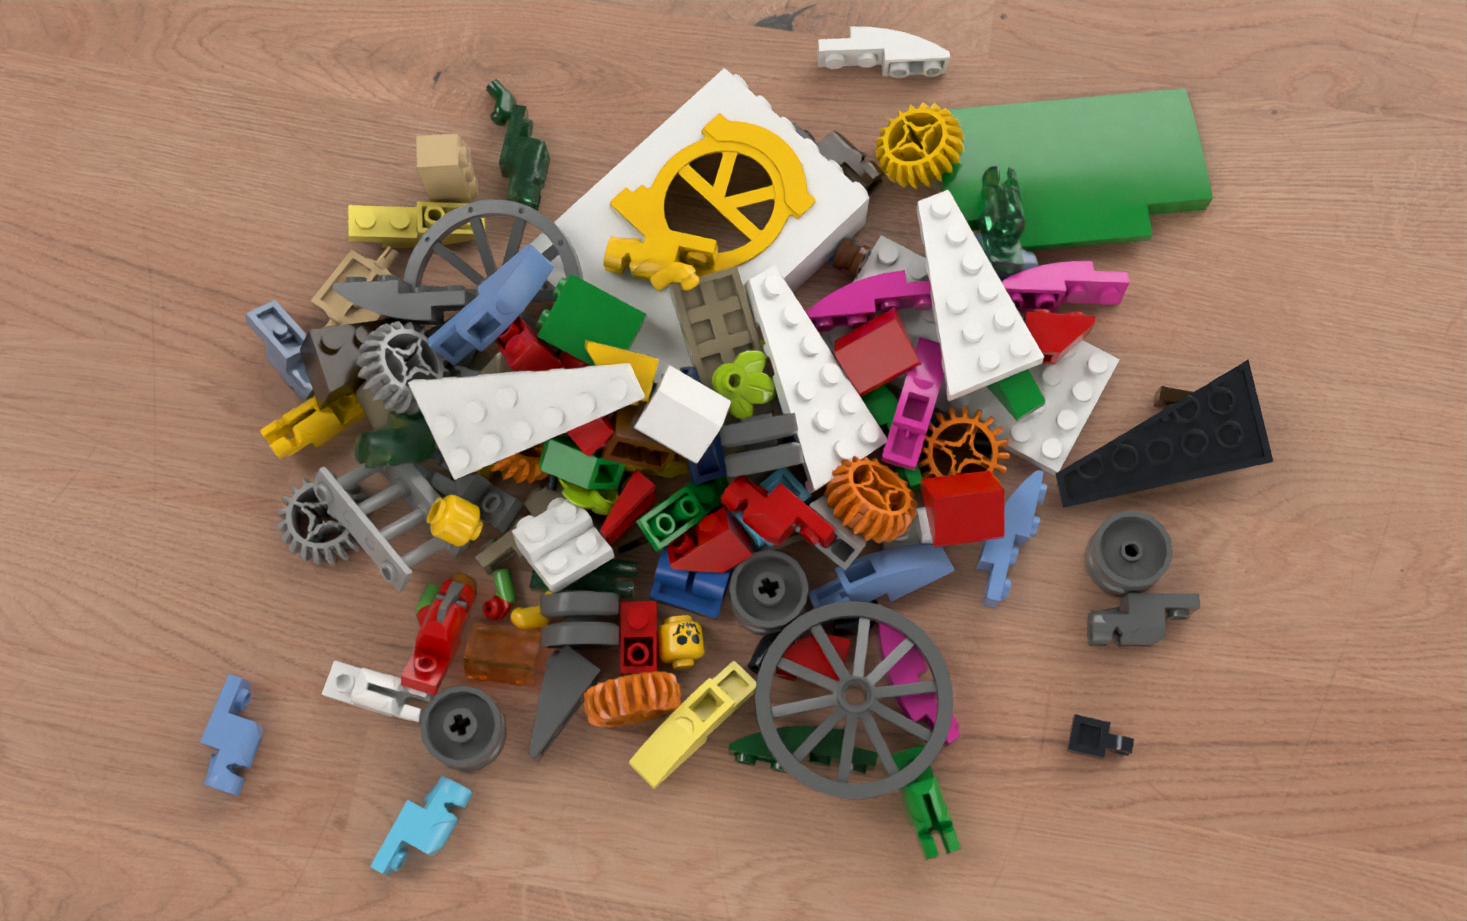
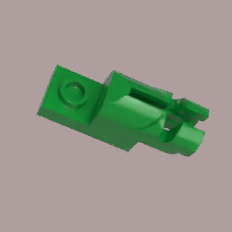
(926, 807)

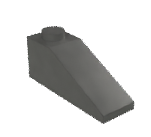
(560, 696)

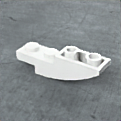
(894, 50)

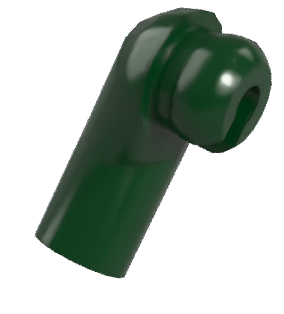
(503, 104)

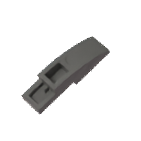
(401, 301)

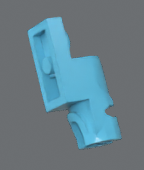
(422, 827)

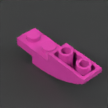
(1065, 283)
(860, 300)
(915, 407)
(907, 671)

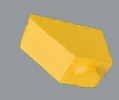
(642, 365)

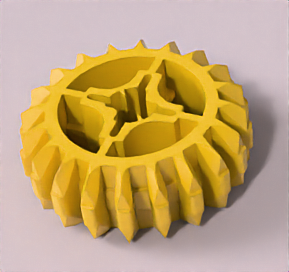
(937, 134)

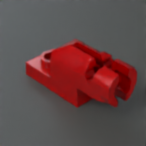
(776, 514)

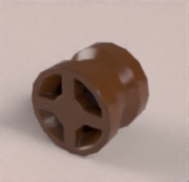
(851, 256)

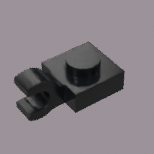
(1092, 738)

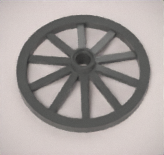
(473, 213)
(913, 637)

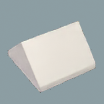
(683, 415)

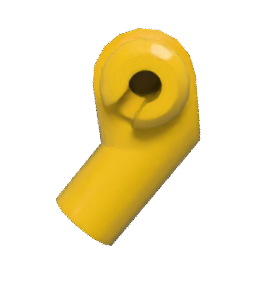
(676, 273)
(529, 617)

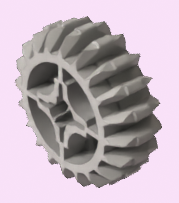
(395, 357)
(318, 532)

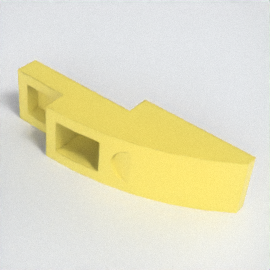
(402, 225)
(692, 723)

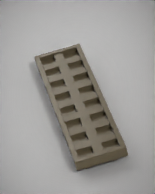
(715, 330)

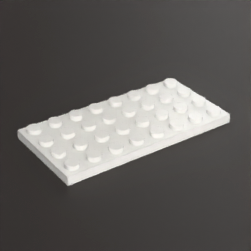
(1068, 386)

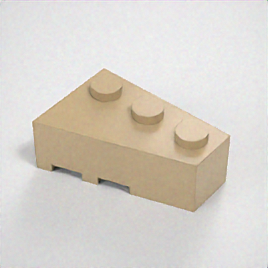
(446, 168)

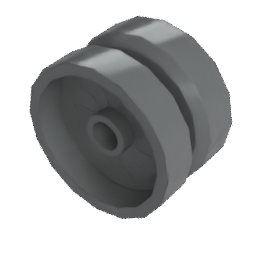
(761, 445)
(1126, 535)
(768, 572)
(579, 616)
(447, 715)

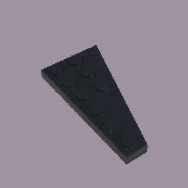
(1192, 439)

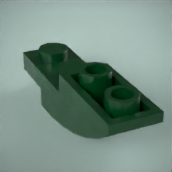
(753, 748)

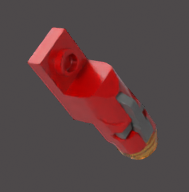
(440, 634)

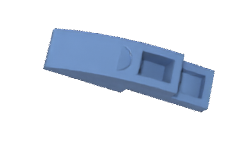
(495, 308)
(1019, 526)
(887, 571)

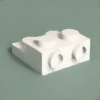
(561, 544)

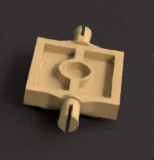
(338, 308)

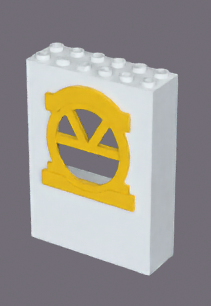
(809, 219)

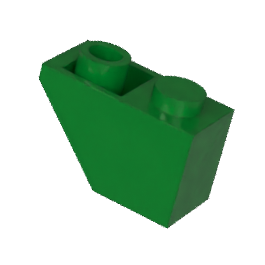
(567, 461)

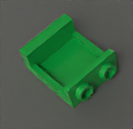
(588, 314)

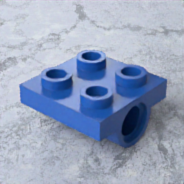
(690, 590)

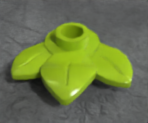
(749, 383)
(598, 500)

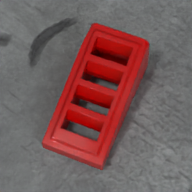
(631, 504)

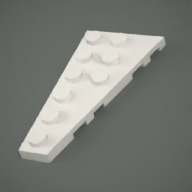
(973, 314)
(810, 382)
(505, 413)

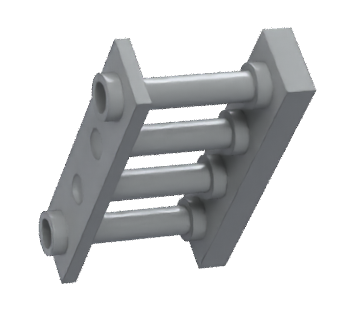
(407, 485)

